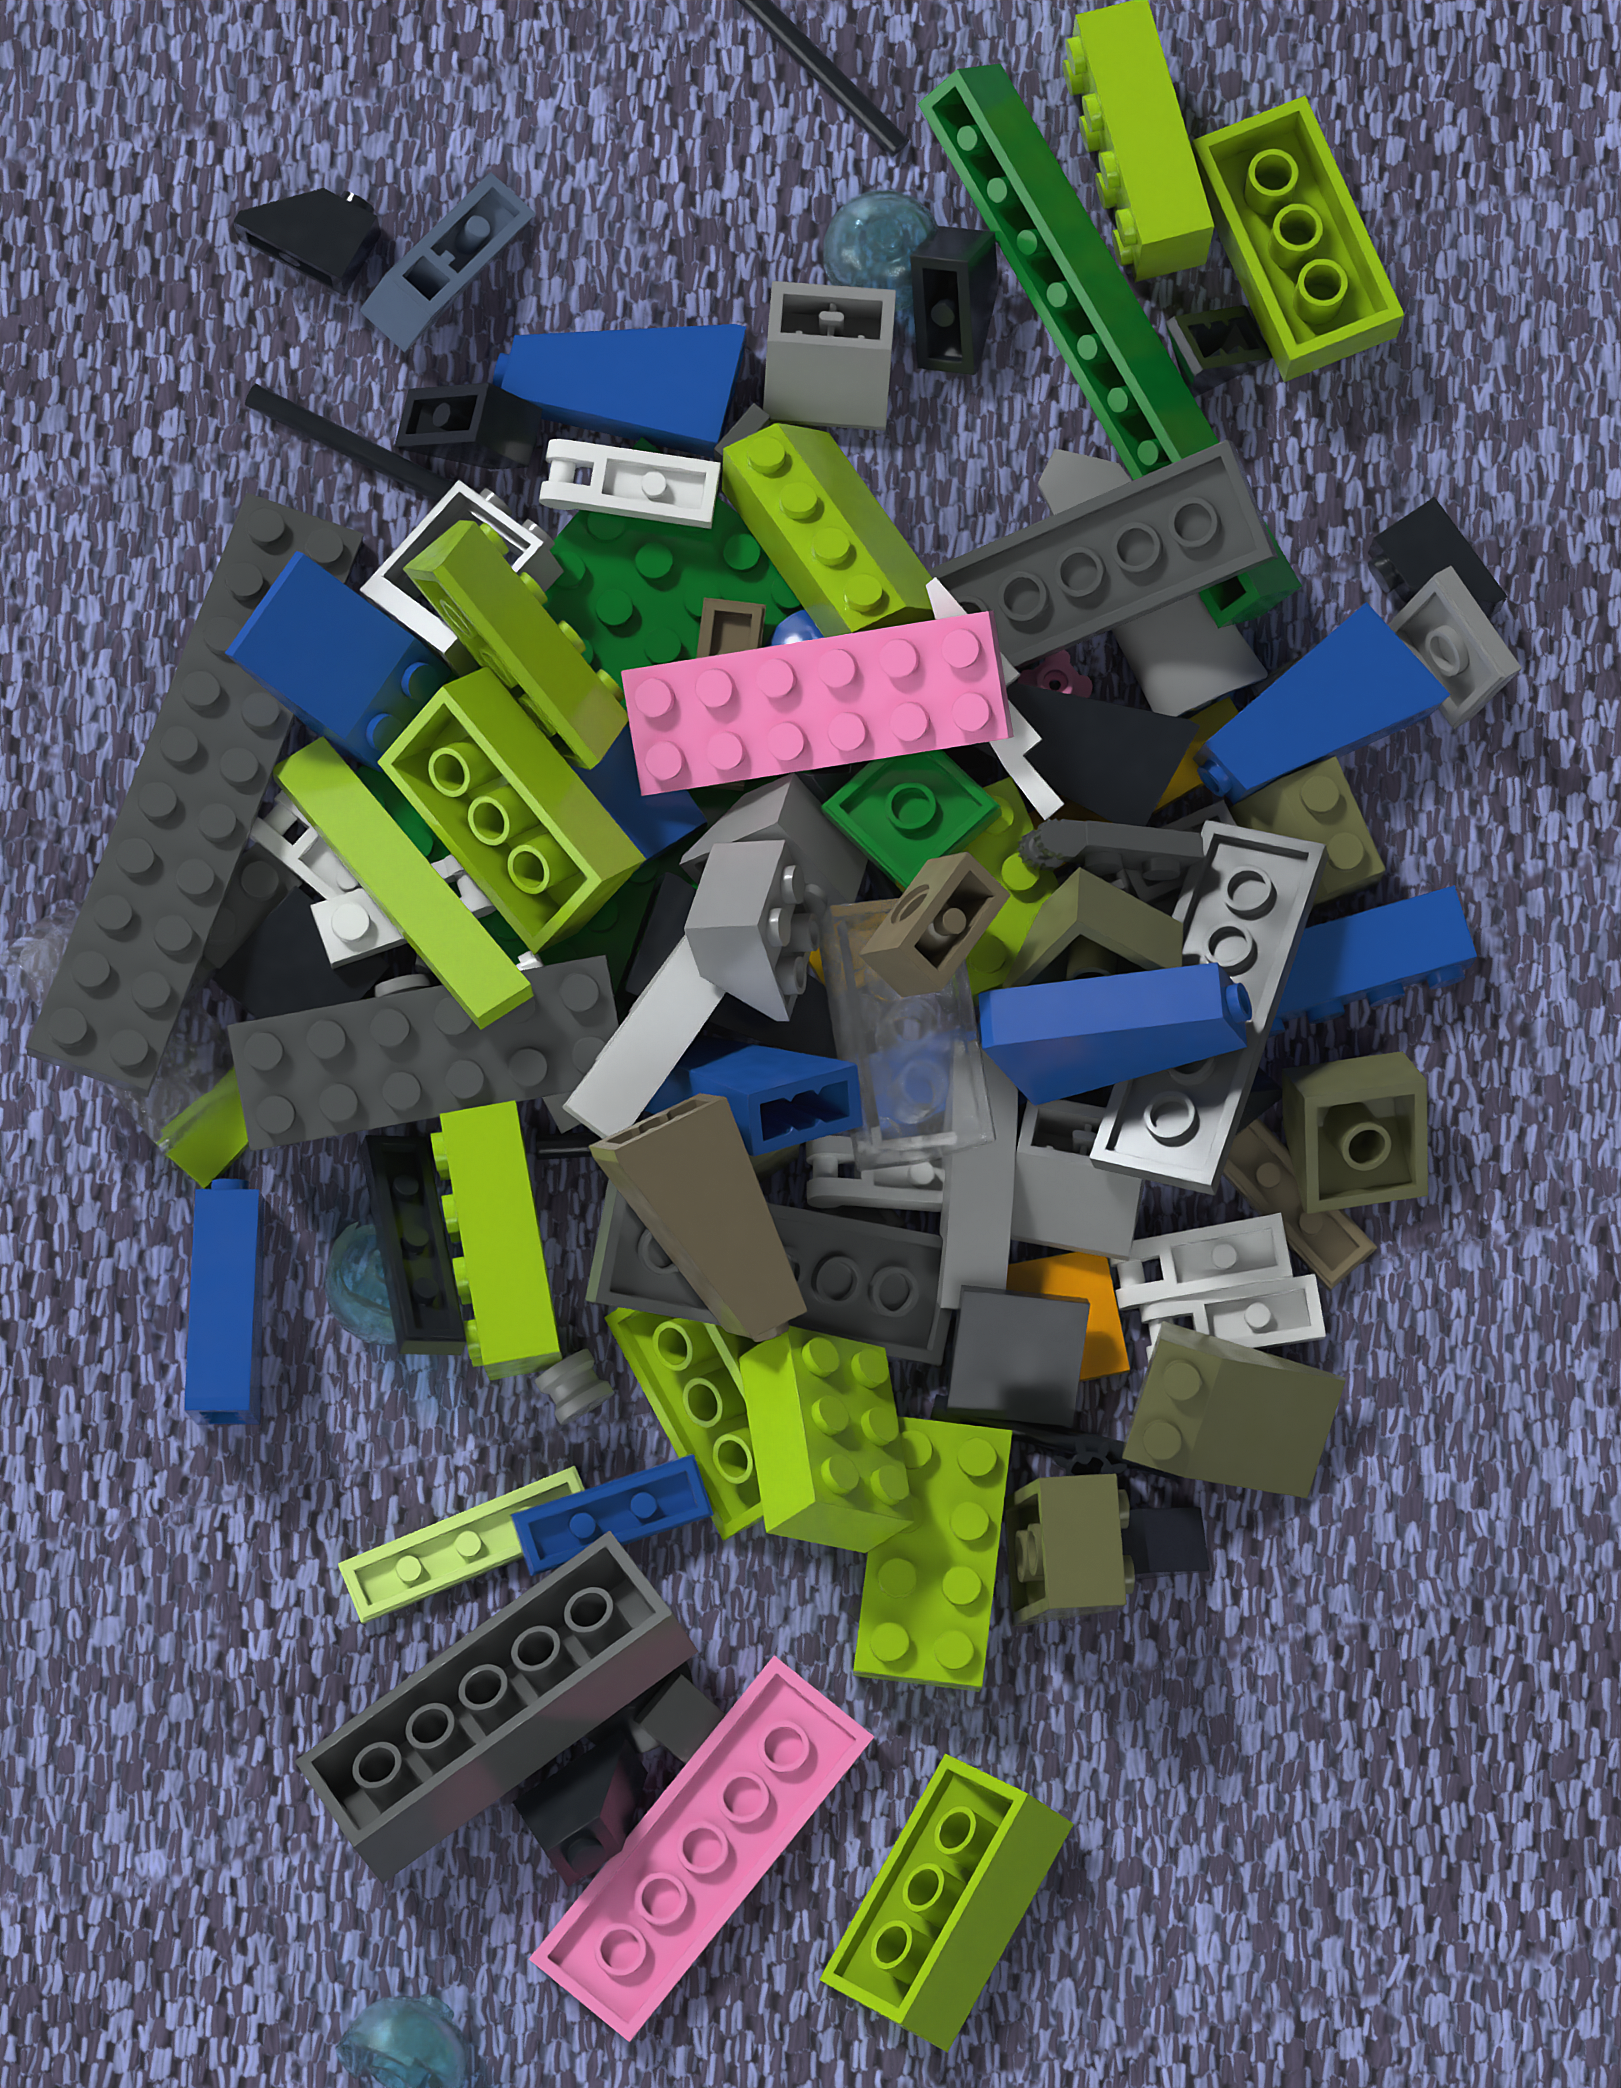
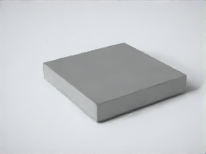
(1456, 645)

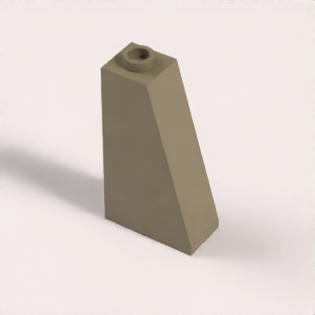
(706, 1210)

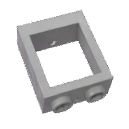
(395, 592)

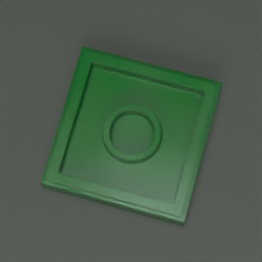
(911, 812)

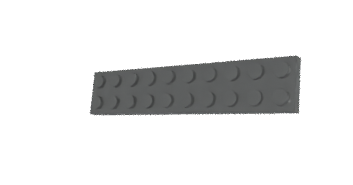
(181, 820)

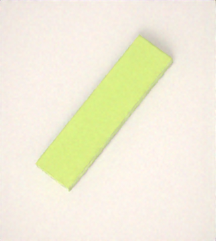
(446, 1551)

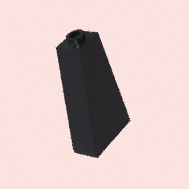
(1101, 751)
(660, 932)

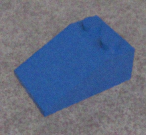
(337, 661)

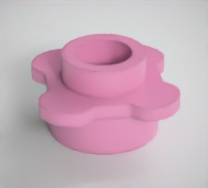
(1058, 668)

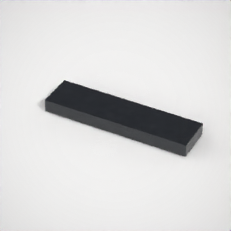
(412, 1245)

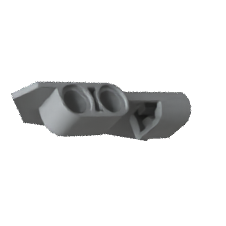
(1174, 650)

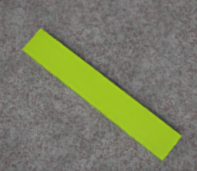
(402, 883)

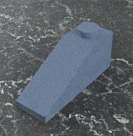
(446, 262)

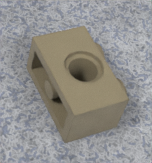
(934, 924)

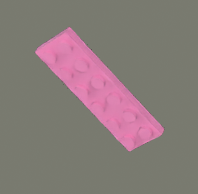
(817, 703)
(701, 1848)

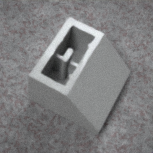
(829, 355)
(789, 813)
(753, 925)
(1061, 1194)

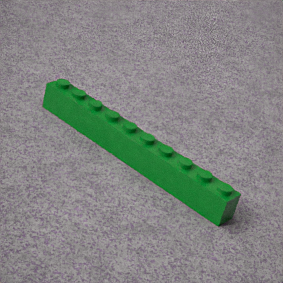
(1083, 299)

